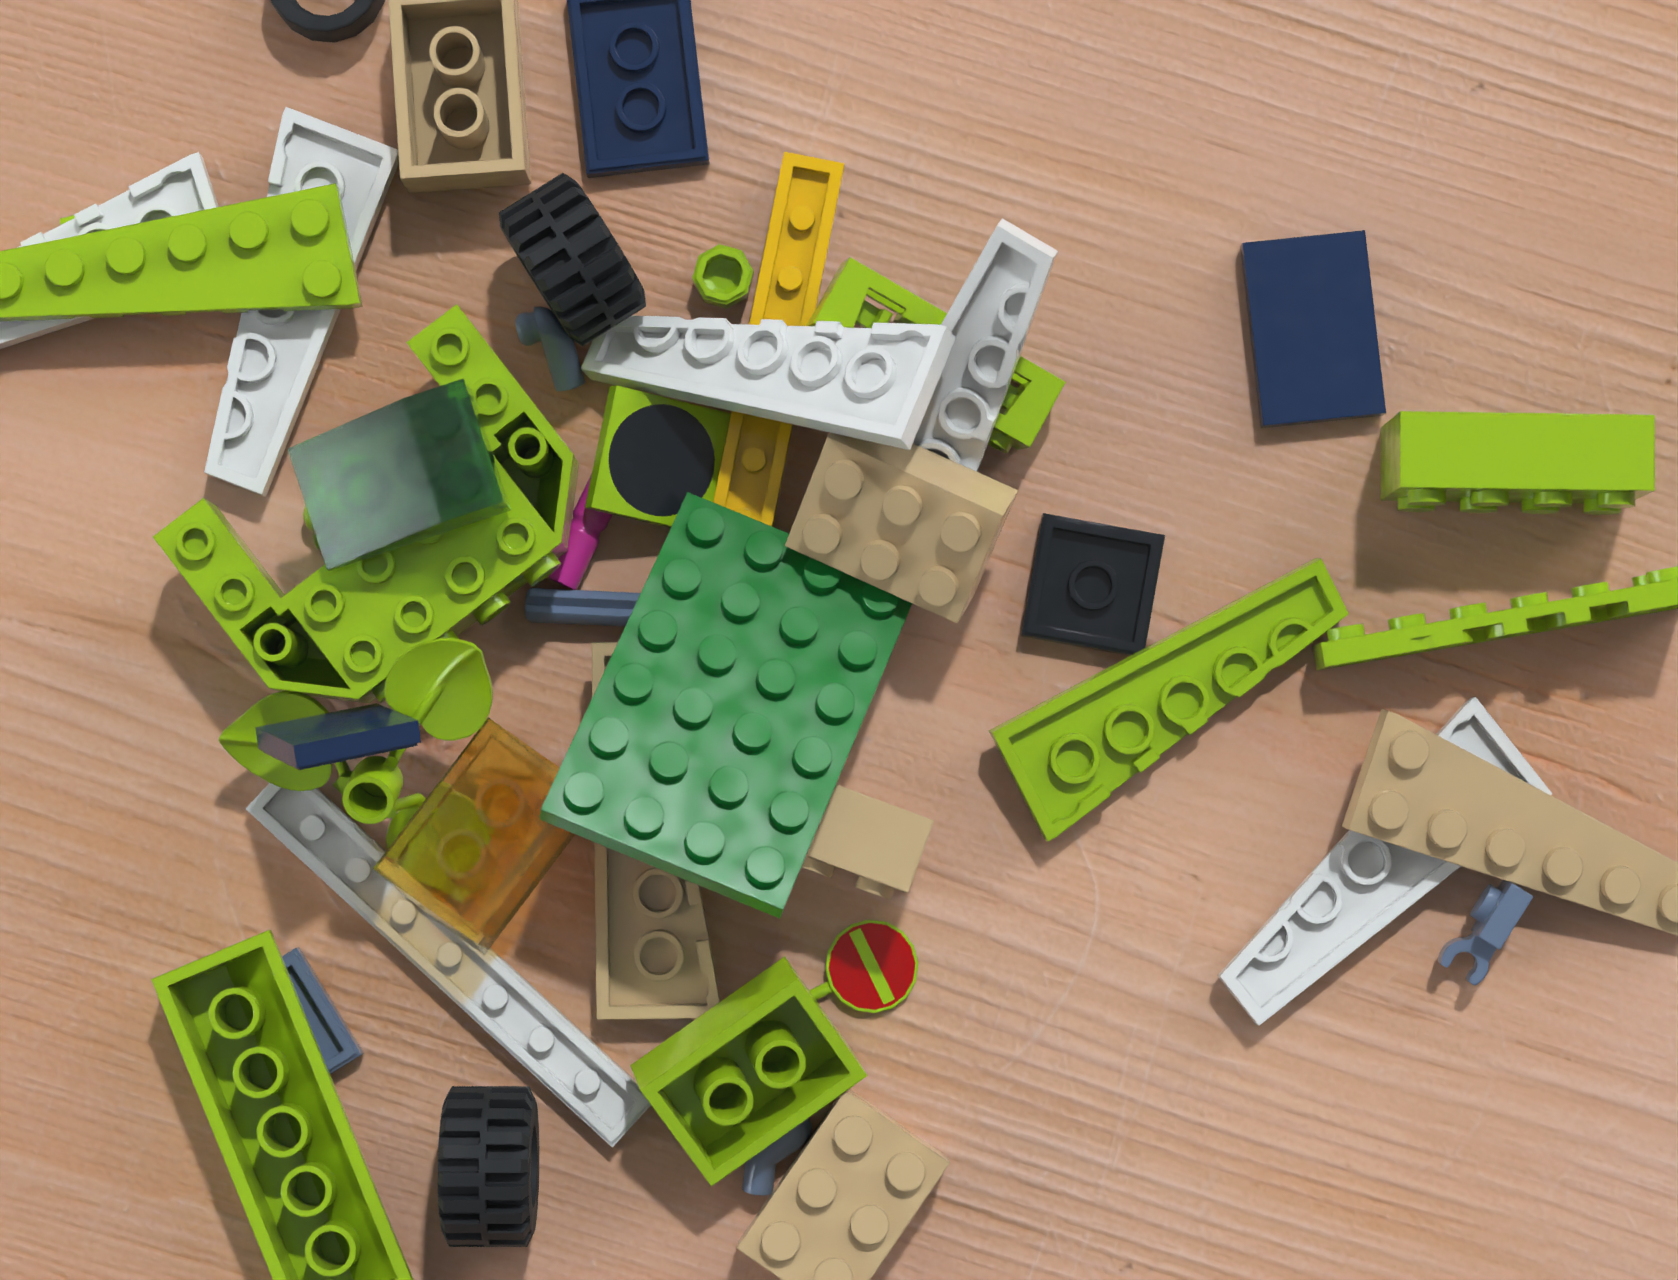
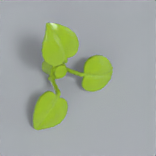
(434, 682)

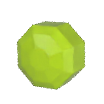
(723, 276)

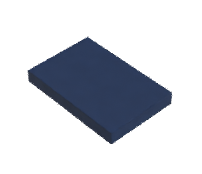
(637, 85)
(1312, 329)

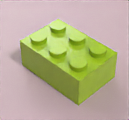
(747, 1071)

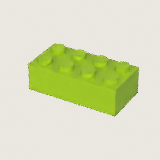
(1517, 458)

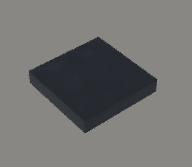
(1092, 585)

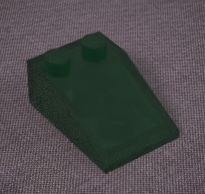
(399, 475)

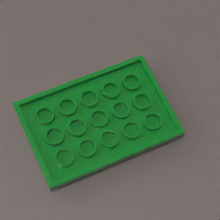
(727, 708)

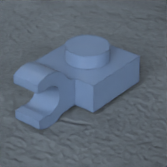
(1496, 916)

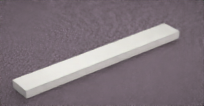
(477, 983)

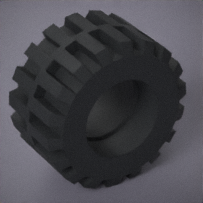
(573, 259)
(488, 1166)

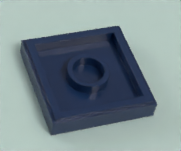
(338, 736)

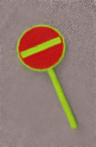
(870, 967)

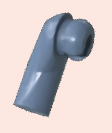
(557, 345)
(760, 1169)

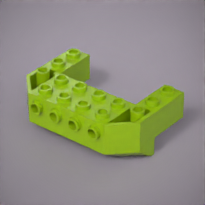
(352, 623)

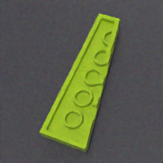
(229, 259)
(1473, 624)
(1121, 720)

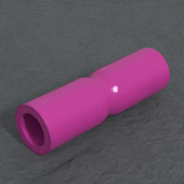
(583, 541)

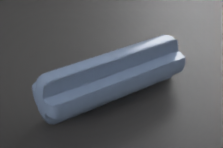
(579, 606)

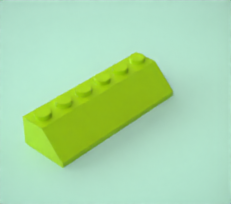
(278, 1116)

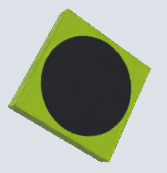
(655, 454)

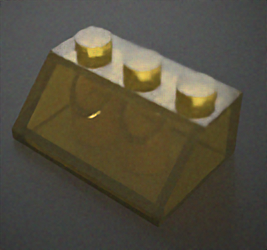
(479, 838)

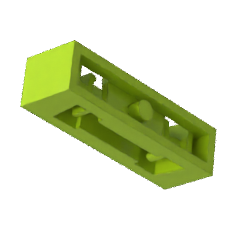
(844, 302)

